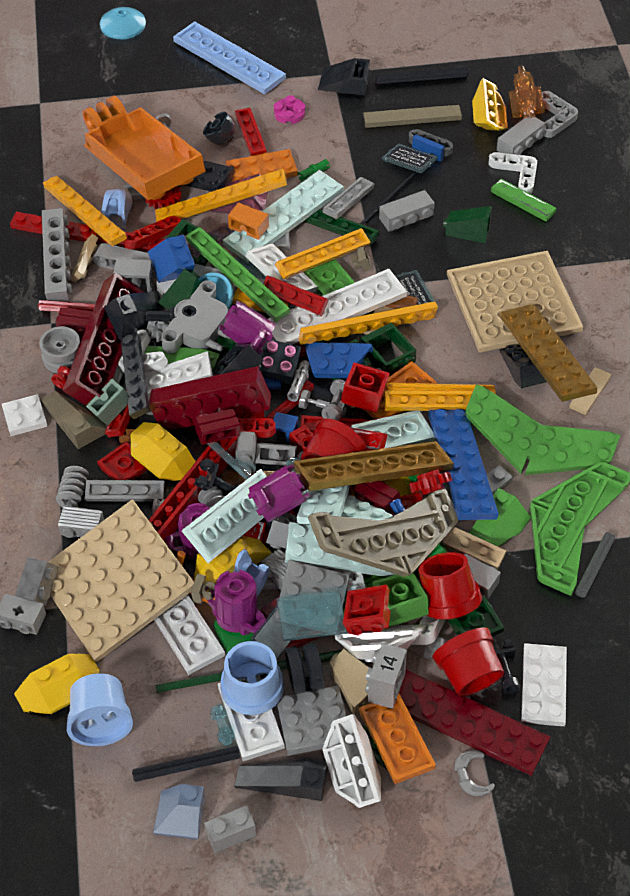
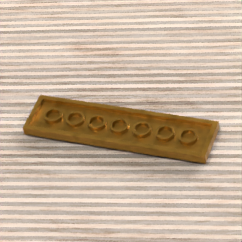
(548, 353)
(372, 465)

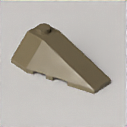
(76, 421)

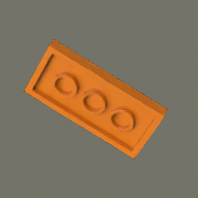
(263, 164)
(408, 374)
(397, 740)

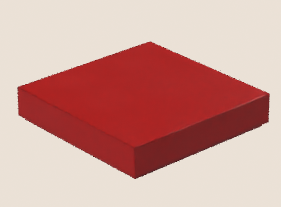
(120, 464)

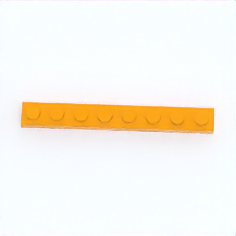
(224, 196)
(85, 210)
(367, 323)

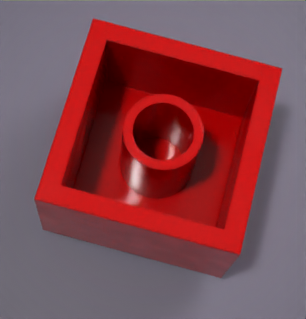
(365, 387)

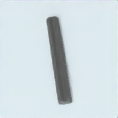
(595, 564)

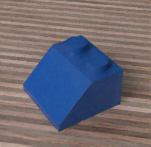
(171, 258)

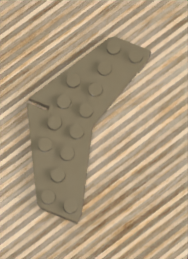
(392, 543)

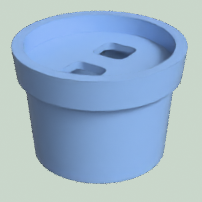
(247, 662)
(98, 711)

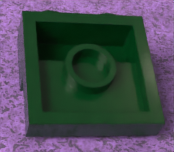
(481, 617)

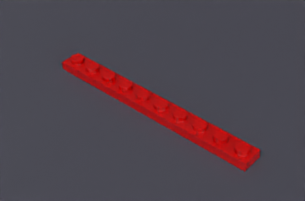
(77, 231)

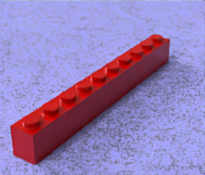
(166, 517)

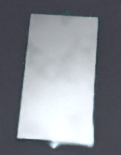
(271, 635)

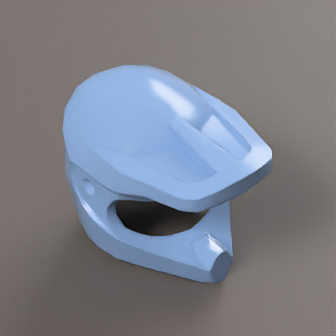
(117, 202)
(259, 573)

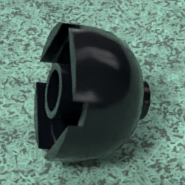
(221, 129)

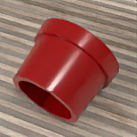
(333, 439)
(449, 586)
(469, 661)

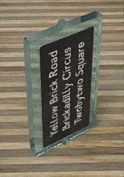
(409, 158)
(415, 286)

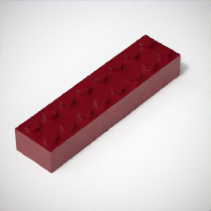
(99, 347)

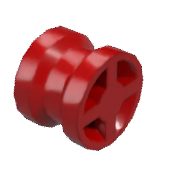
(59, 378)

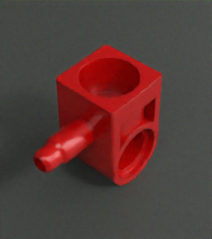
(301, 438)

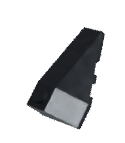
(129, 311)
(291, 777)

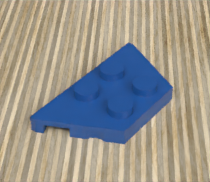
(335, 359)

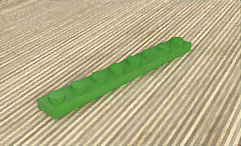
(238, 274)

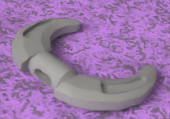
(469, 786)

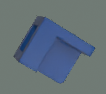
(286, 423)

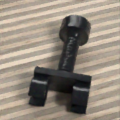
(207, 482)
(510, 683)

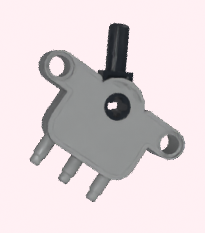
(193, 321)

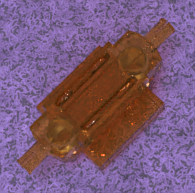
(526, 97)

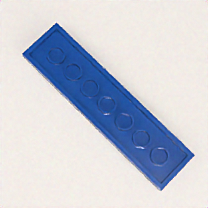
(469, 482)

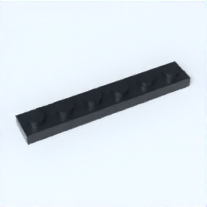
(135, 375)

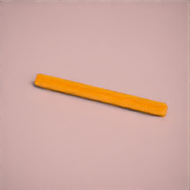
(434, 387)

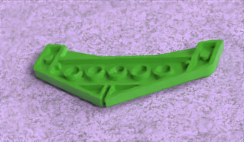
(546, 446)
(562, 515)

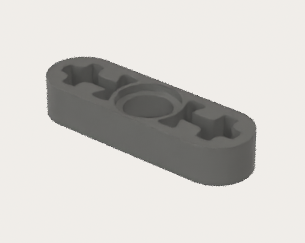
(448, 145)

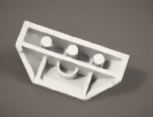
(365, 644)
(352, 762)

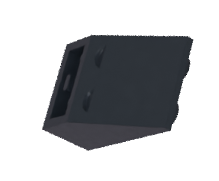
(346, 77)
(521, 367)

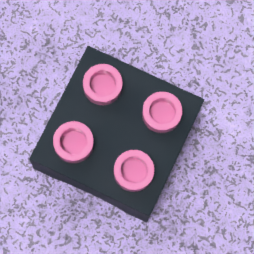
(279, 361)

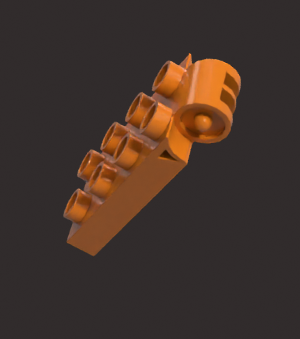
(140, 148)

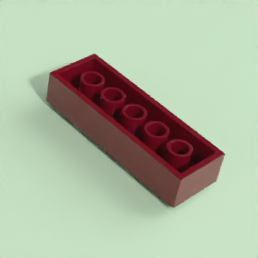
(180, 403)

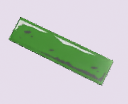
(523, 200)

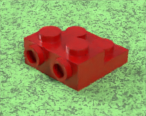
(367, 610)

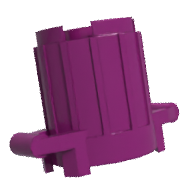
(247, 327)
(278, 493)
(190, 514)
(236, 603)

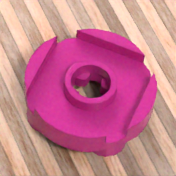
(282, 110)

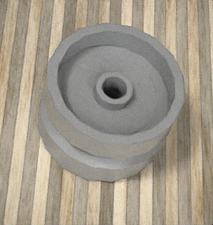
(59, 347)

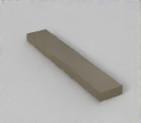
(412, 116)

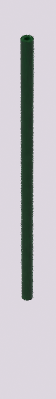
(217, 676)

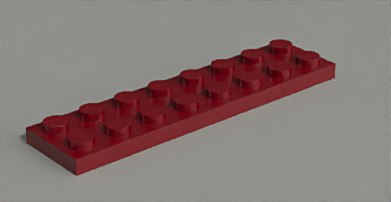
(473, 723)

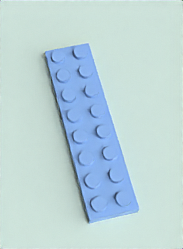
(229, 57)

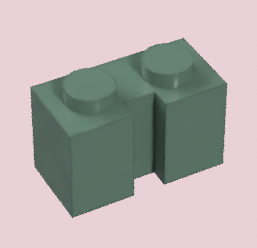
(109, 403)

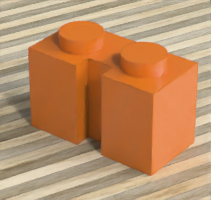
(248, 220)

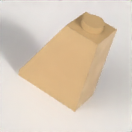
(351, 678)

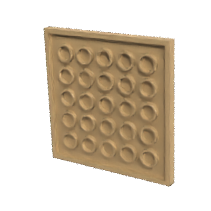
(509, 284)
(117, 580)

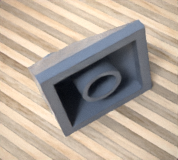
(180, 811)

